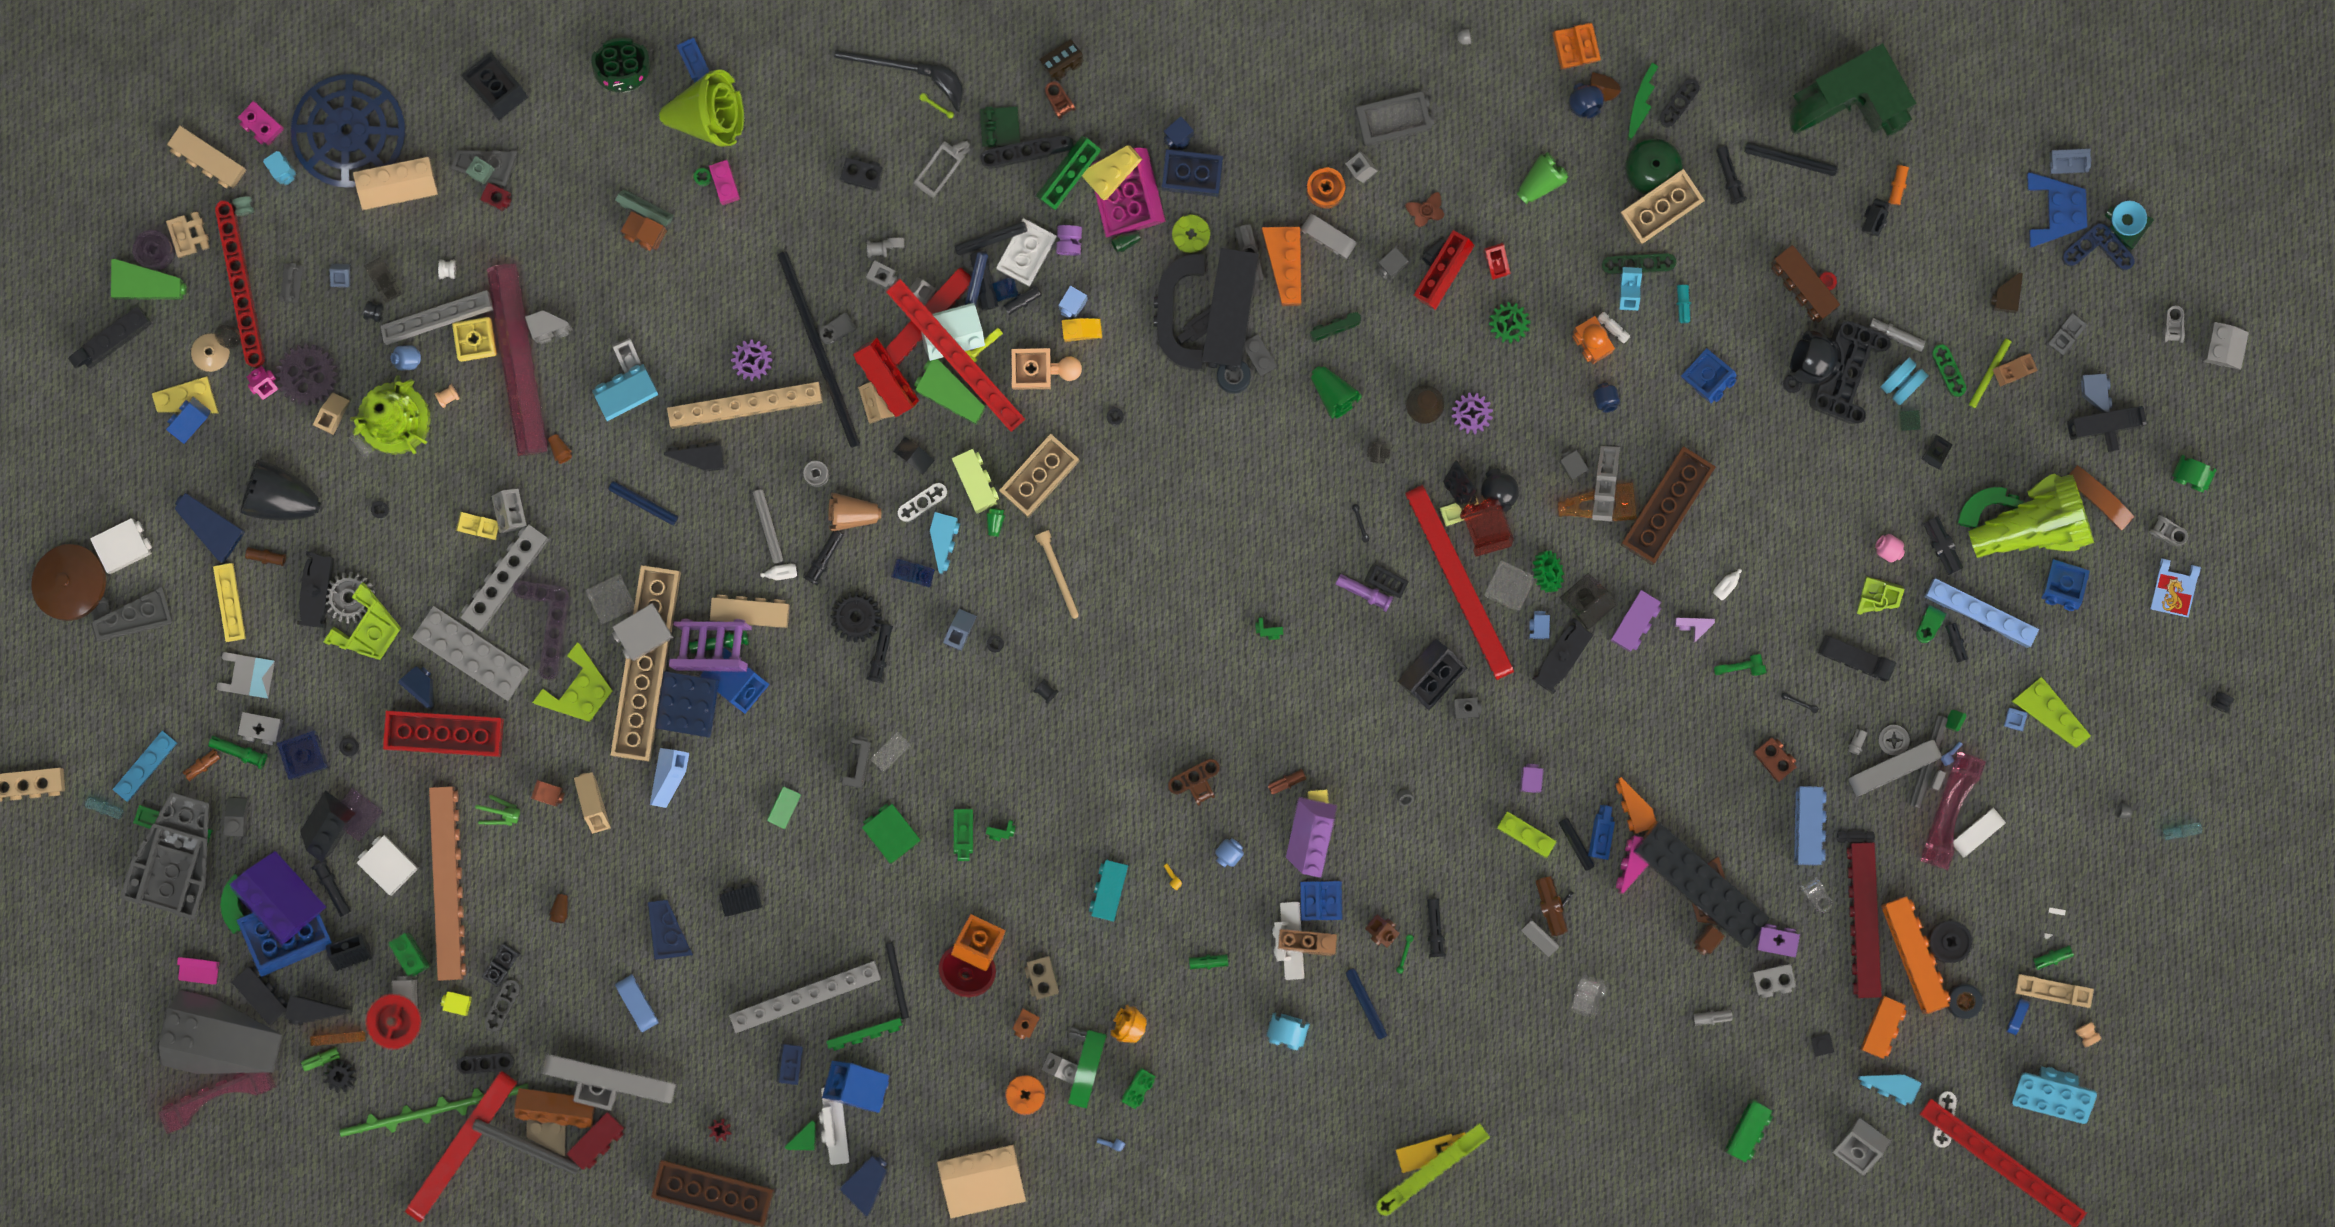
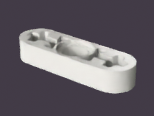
(923, 494)
(1950, 1106)

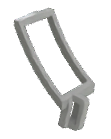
(952, 150)

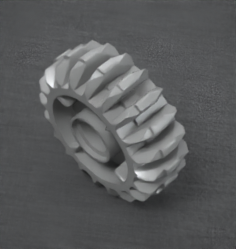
(338, 594)

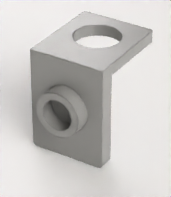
(1062, 1068)

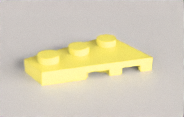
(1111, 171)
(172, 398)

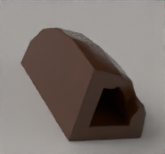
(1606, 84)

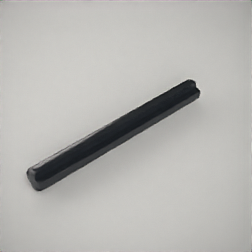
(1790, 159)

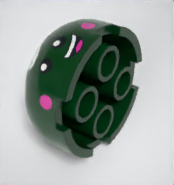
(620, 65)

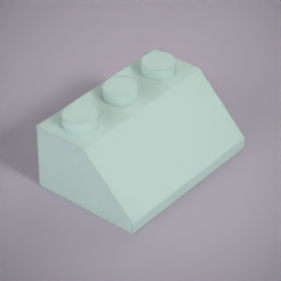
(962, 325)

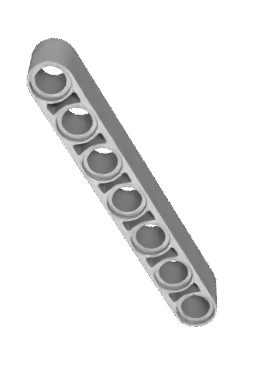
(608, 1079)

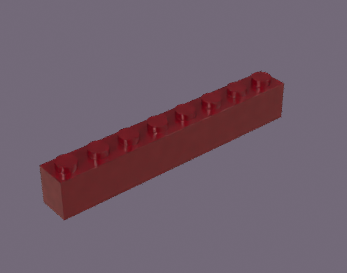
(1865, 920)

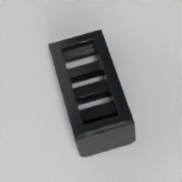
(1369, 579)

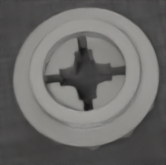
(1900, 746)

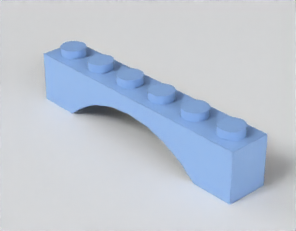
(1982, 612)

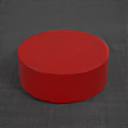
(1829, 280)

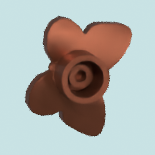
(1426, 211)

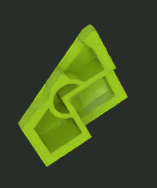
(1885, 596)

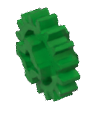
(1521, 327)
(1548, 571)

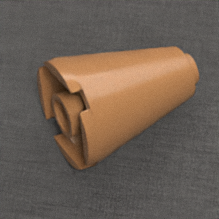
(851, 512)

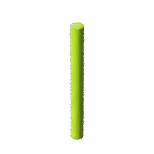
(1989, 374)

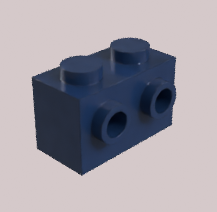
(1178, 134)

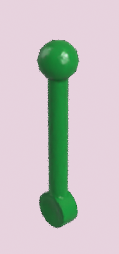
(1409, 939)

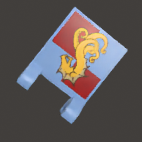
(2174, 590)

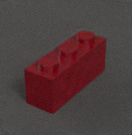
(596, 1141)

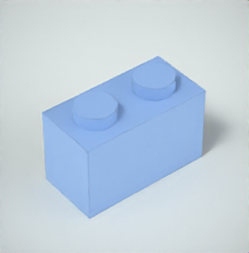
(1072, 303)

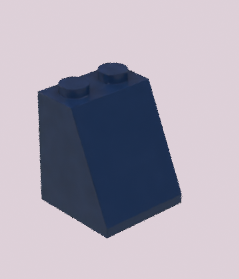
(865, 1184)

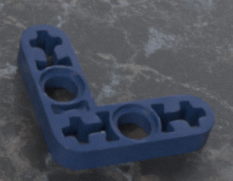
(2095, 241)

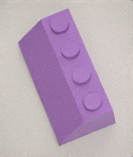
(1310, 836)

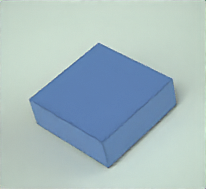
(2015, 719)

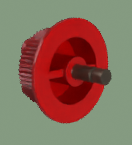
(393, 1021)

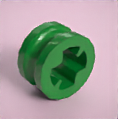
(702, 182)

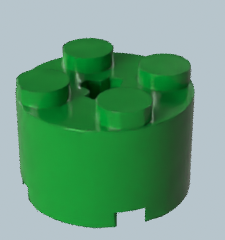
(2194, 473)

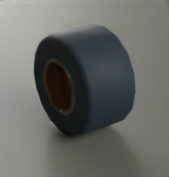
(1970, 1003)

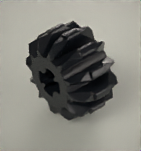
(345, 1080)

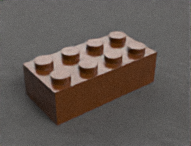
(1805, 284)

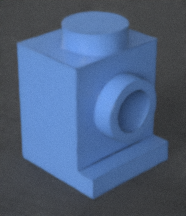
(1539, 625)

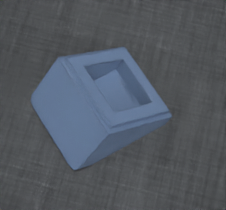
(340, 275)

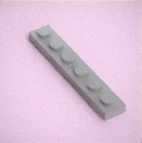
(436, 317)

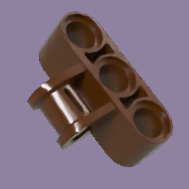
(1196, 787)

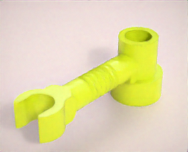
(990, 339)

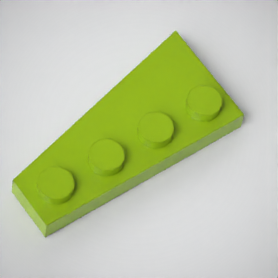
(2050, 711)

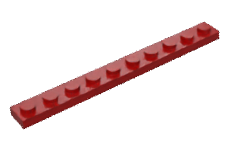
(955, 354)
(2002, 1163)

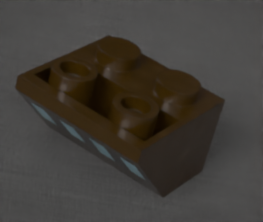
(1062, 60)

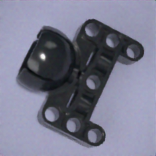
(1826, 364)

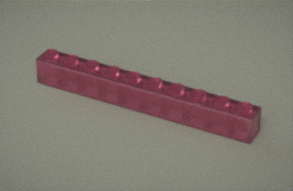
(517, 359)

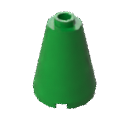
(1334, 392)

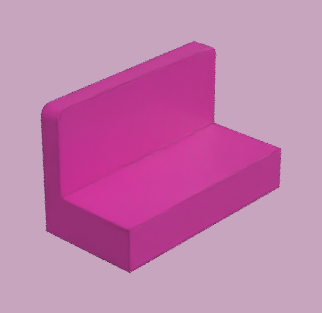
(198, 970)

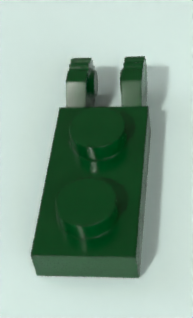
(1335, 327)

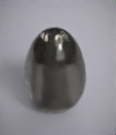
(227, 336)

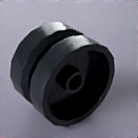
(1960, 938)

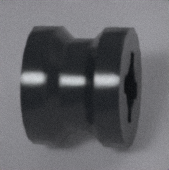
(373, 311)
(2222, 702)

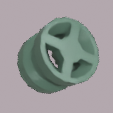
(243, 206)

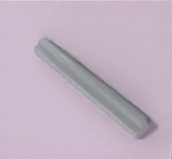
(768, 526)

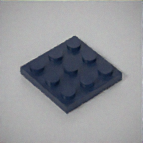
(687, 704)

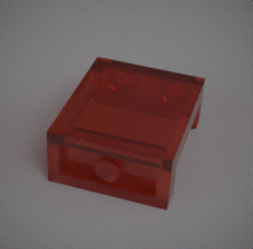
(1487, 526)

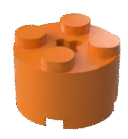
(1321, 178)
(1014, 1093)

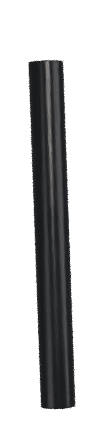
(897, 980)

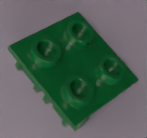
(999, 126)

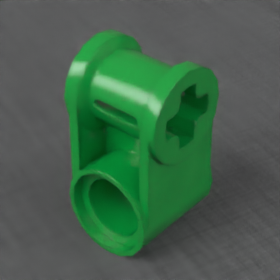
(1931, 621)

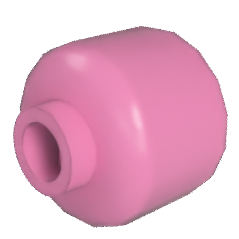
(1890, 548)

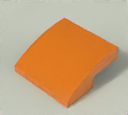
(1576, 46)

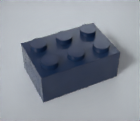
(1192, 173)

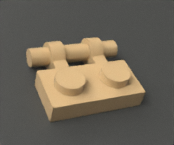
(182, 236)

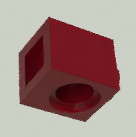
(490, 191)

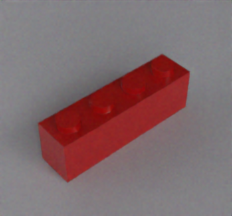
(1444, 270)
(886, 377)

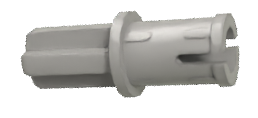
(1713, 1017)

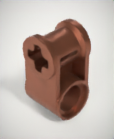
(1059, 100)

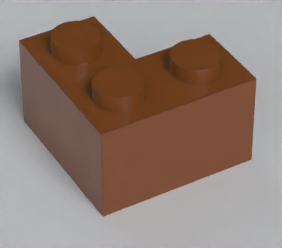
(643, 230)

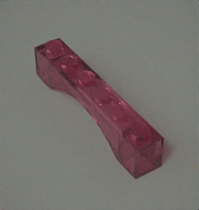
(1964, 775)
(179, 1116)

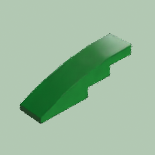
(1640, 107)

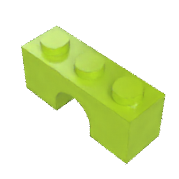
(1526, 834)

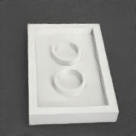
(1026, 253)

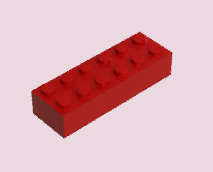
(443, 734)

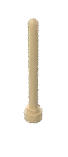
(1044, 539)

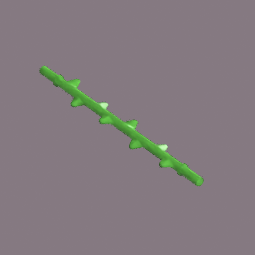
(425, 1114)

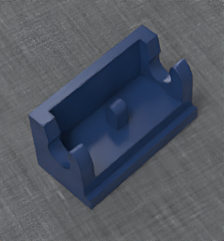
(789, 1064)

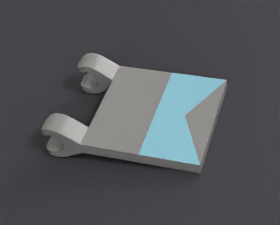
(250, 675)

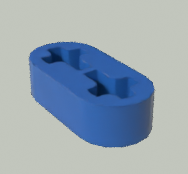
(2018, 1016)

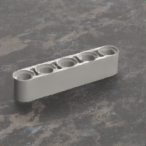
(1895, 768)

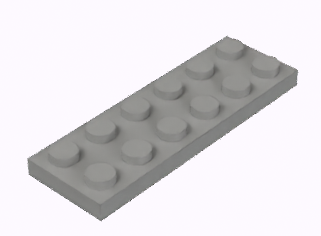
(470, 653)

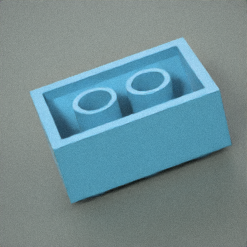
(625, 392)

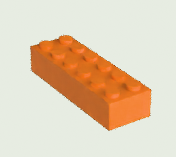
(1915, 956)

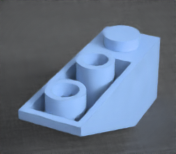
(668, 775)

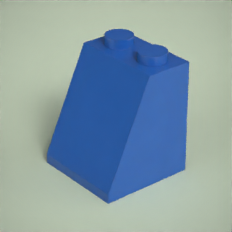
(738, 687)
(855, 1086)

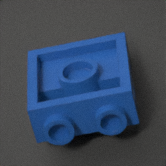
(1709, 376)
(2065, 585)

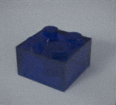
(302, 755)

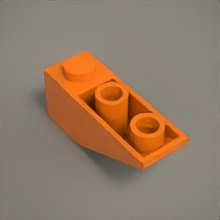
(1640, 813)

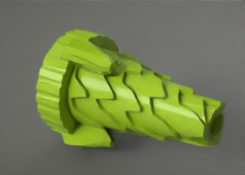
(401, 423)
(2049, 521)

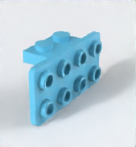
(2055, 1095)

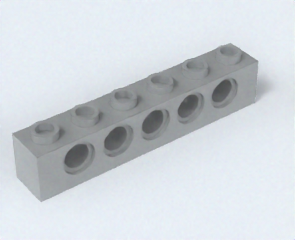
(480, 620)

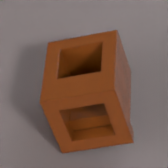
(1029, 1017)

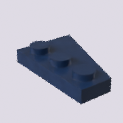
(666, 934)

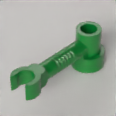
(1755, 665)

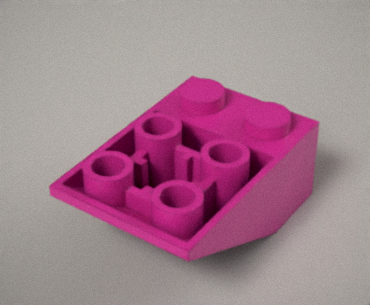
(1631, 865)

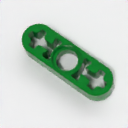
(1938, 360)

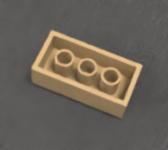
(1039, 475)

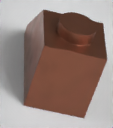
(548, 793)

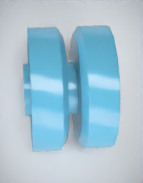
(1901, 378)

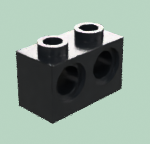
(859, 178)

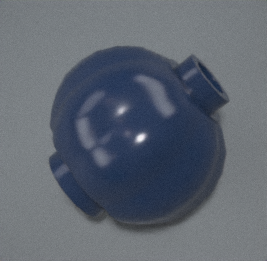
(1586, 100)

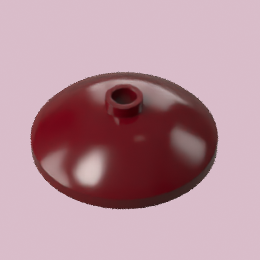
(951, 972)

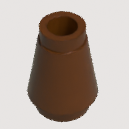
(559, 910)

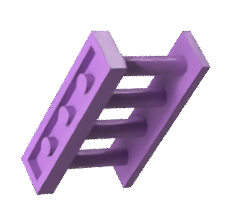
(717, 663)

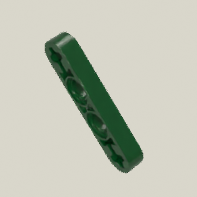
(1638, 261)

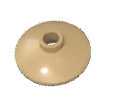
(209, 362)

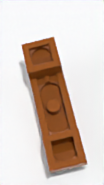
(2102, 498)

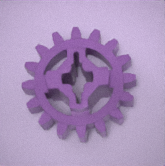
(755, 368)
(1473, 421)

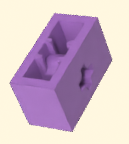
(1531, 778)
(1766, 943)

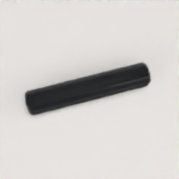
(1576, 844)

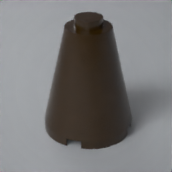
(1425, 404)

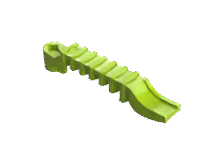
(1434, 1168)

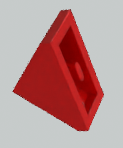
(1497, 261)

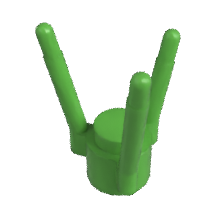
(511, 813)

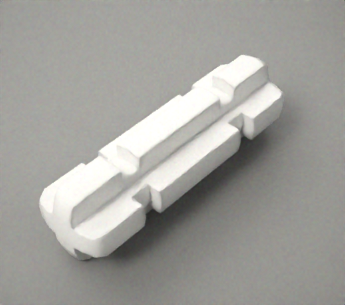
(1613, 327)

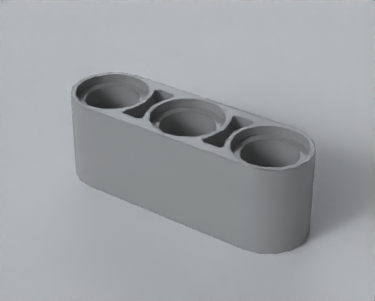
(1328, 235)

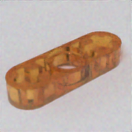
(337, 1038)

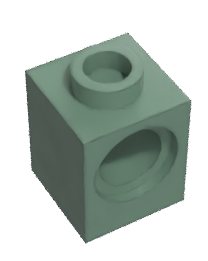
(480, 170)

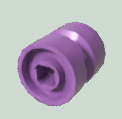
(1069, 239)

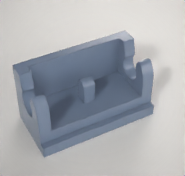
(2070, 161)

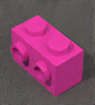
(262, 124)

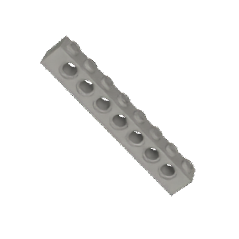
(805, 997)

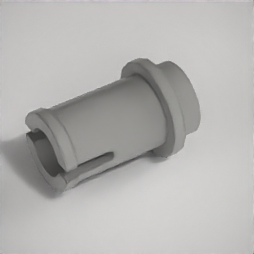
(1857, 742)

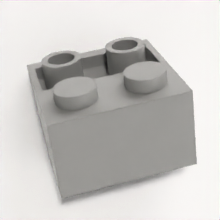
(545, 326)

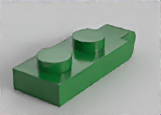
(963, 833)

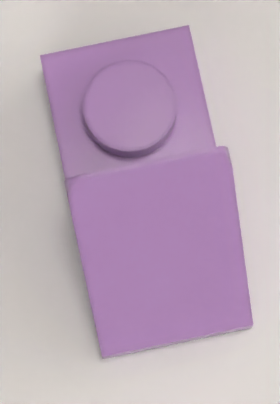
(1700, 625)

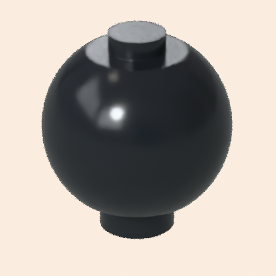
(1500, 487)

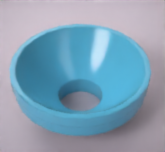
(2133, 209)

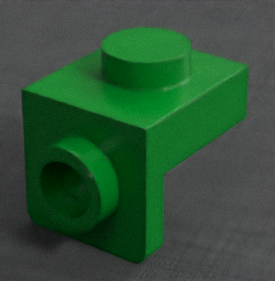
(1271, 633)
(997, 834)

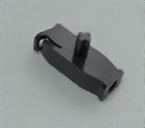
(2108, 424)
(314, 590)
(1563, 656)

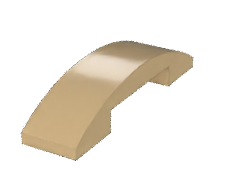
(2054, 991)

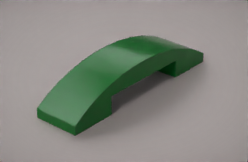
(1087, 1068)

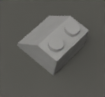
(2226, 345)
(595, 1096)
(1861, 1146)

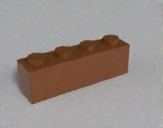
(552, 1108)

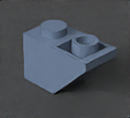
(2095, 391)
(959, 630)

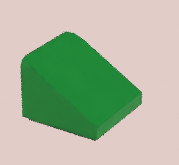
(1955, 720)

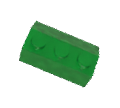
(1748, 1131)

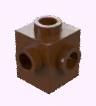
(1382, 931)

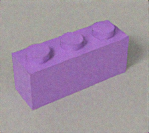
(1636, 621)

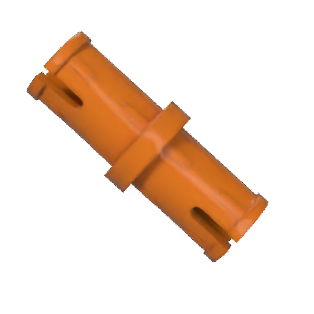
(1898, 185)

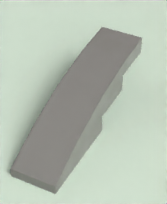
(1606, 483)

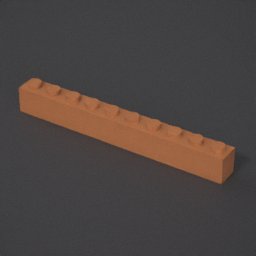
(446, 883)

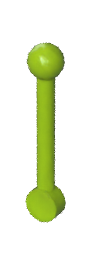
(923, 97)

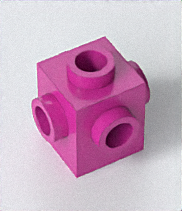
(262, 382)

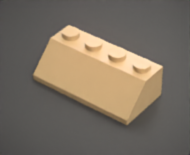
(395, 183)
(1661, 207)

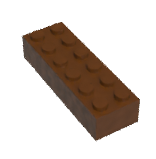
(1668, 505)
(712, 1193)

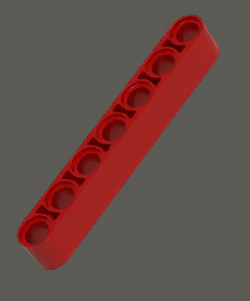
(941, 301)

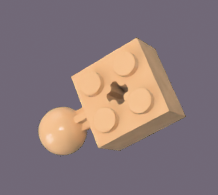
(1068, 369)

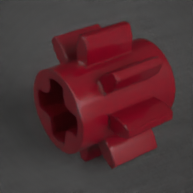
(715, 1133)

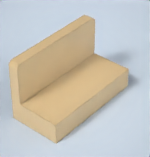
(874, 405)

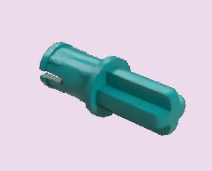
(1683, 303)

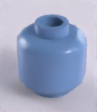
(405, 357)
(1229, 852)

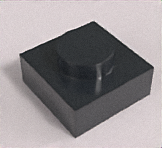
(1822, 1045)

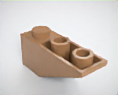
(1307, 942)

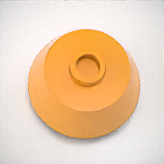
(1129, 1025)

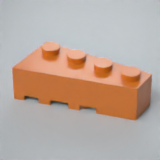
(1285, 261)

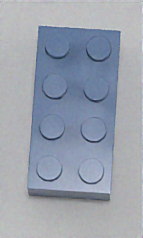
(1808, 826)

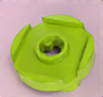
(1196, 243)

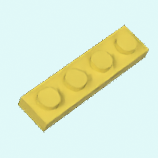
(229, 602)

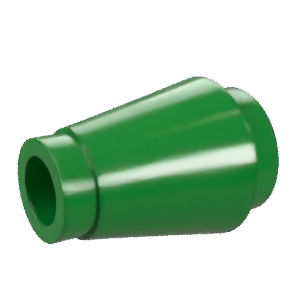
(994, 521)

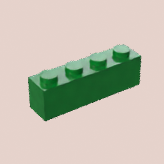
(1068, 173)

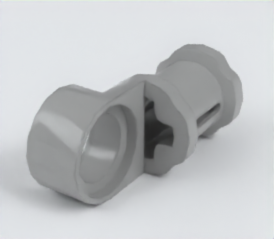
(880, 248)

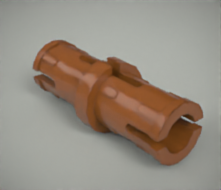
(201, 764)

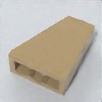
(591, 802)

